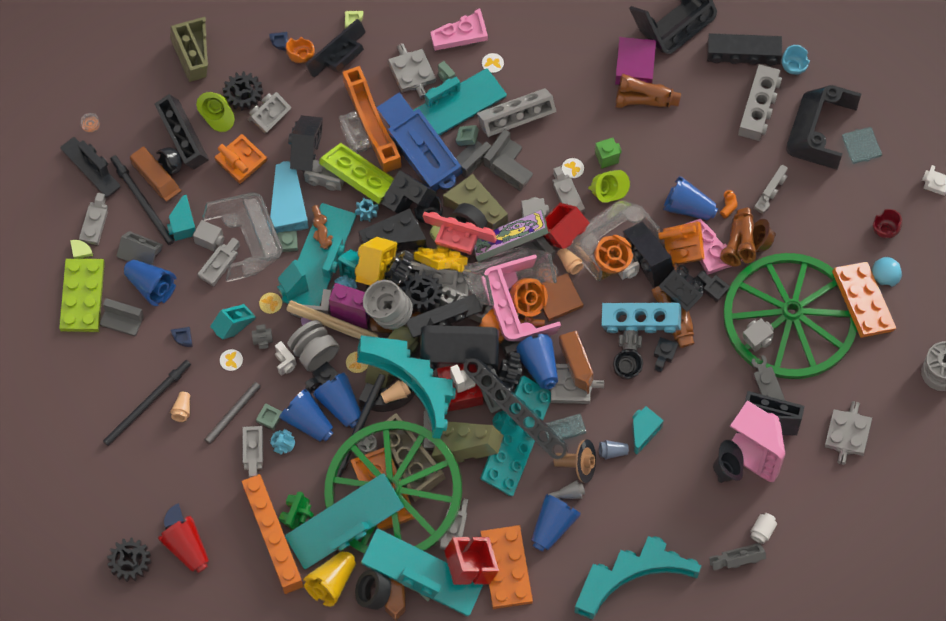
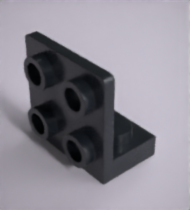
(682, 287)

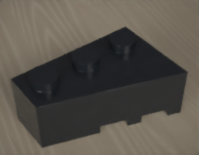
(303, 142)
(398, 228)
(649, 253)
(789, 413)

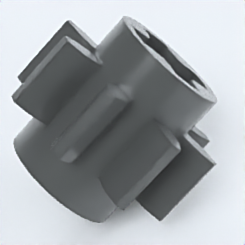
(262, 336)
(630, 340)

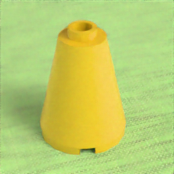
(330, 578)

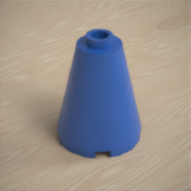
(689, 201)
(151, 281)
(539, 359)
(339, 400)
(307, 417)
(552, 522)

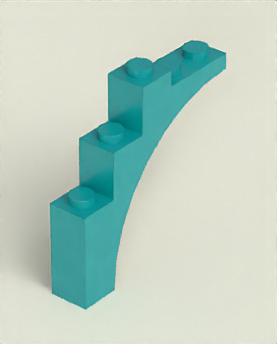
(416, 373)
(628, 566)

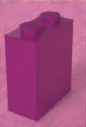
(636, 59)
(347, 305)

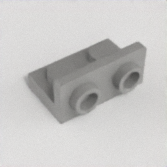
(270, 112)
(323, 177)

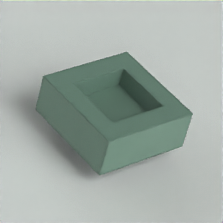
(445, 71)
(467, 135)
(288, 241)
(269, 417)

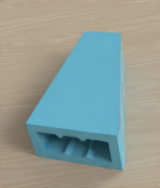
(287, 201)

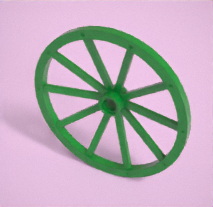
(788, 318)
(386, 426)

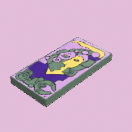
(512, 235)

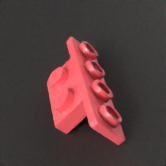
(456, 234)

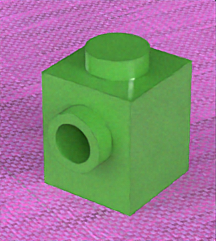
(607, 152)

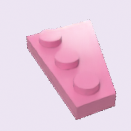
(463, 32)
(712, 250)

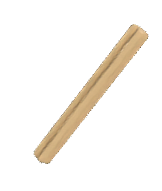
(328, 320)

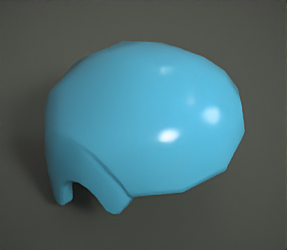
(795, 59)
(887, 271)

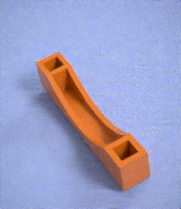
(365, 107)
(272, 534)

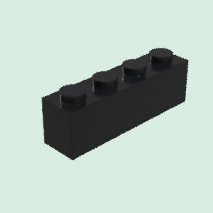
(744, 49)
(181, 131)

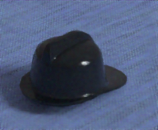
(729, 462)

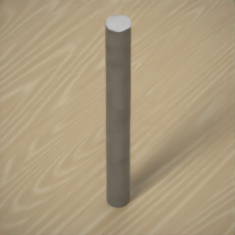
(232, 413)

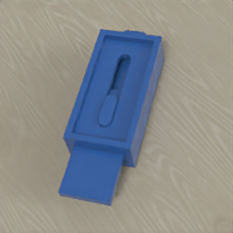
(420, 144)

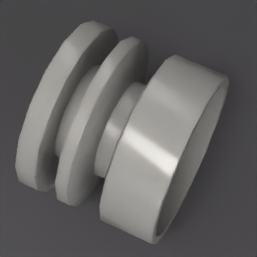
(387, 304)
(313, 345)
(934, 367)

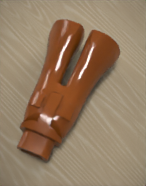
(637, 92)
(741, 240)
(686, 334)

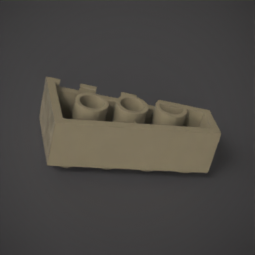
(401, 444)

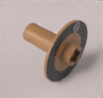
(583, 461)

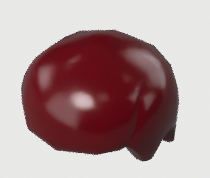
(887, 224)

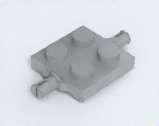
(411, 70)
(567, 392)
(848, 432)

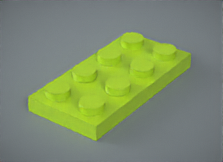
(357, 172)
(82, 295)

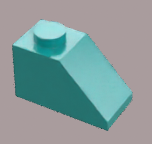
(181, 220)
(347, 264)
(292, 281)
(232, 321)
(645, 427)

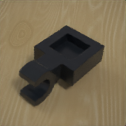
(714, 286)
(664, 352)
(321, 375)

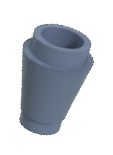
(612, 449)

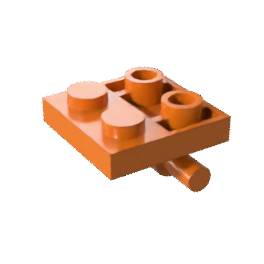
(240, 158)
(684, 242)

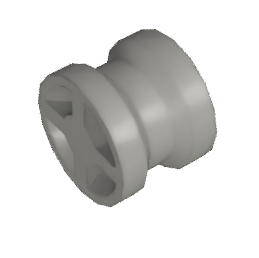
(369, 441)

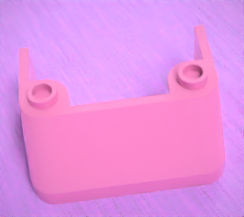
(501, 280)
(759, 441)

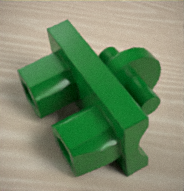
(298, 513)

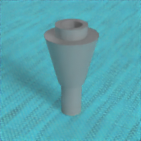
(572, 491)

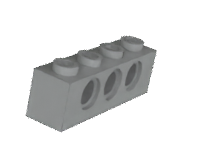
(766, 77)
(516, 112)

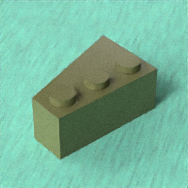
(191, 47)
(474, 193)
(398, 334)
(469, 441)

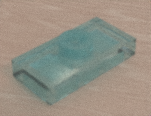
(567, 427)

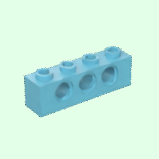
(613, 311)

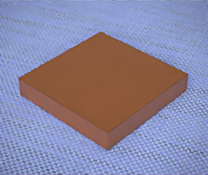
(561, 298)

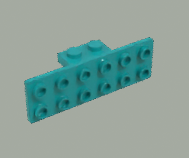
(457, 101)
(321, 263)
(507, 466)
(344, 521)
(419, 572)

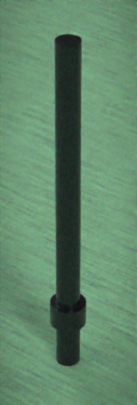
(123, 173)
(172, 377)
(363, 417)

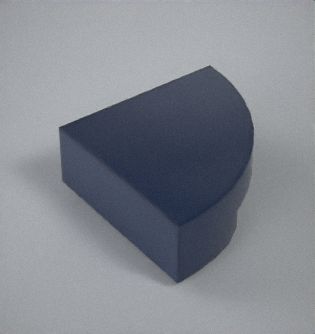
(279, 40)
(182, 336)
(172, 516)

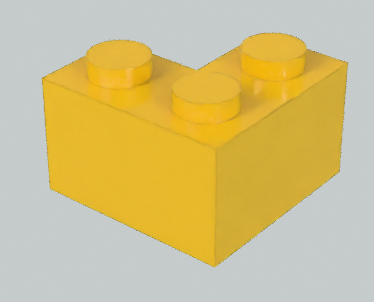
(374, 259)

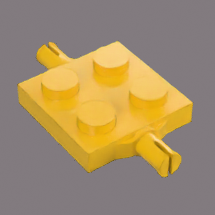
(441, 258)

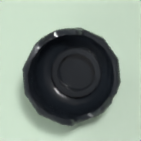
(170, 160)
(435, 206)
(628, 364)

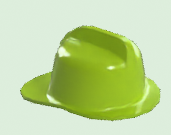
(215, 111)
(610, 185)

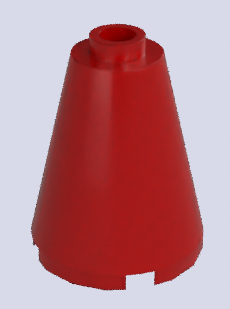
(186, 544)

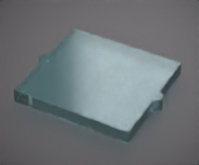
(862, 145)

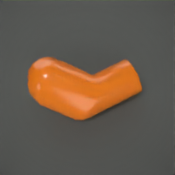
(730, 202)

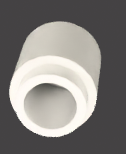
(763, 528)

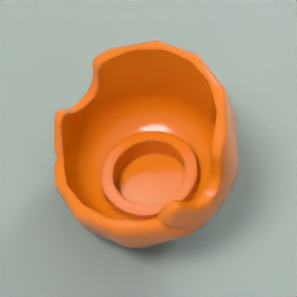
(300, 50)

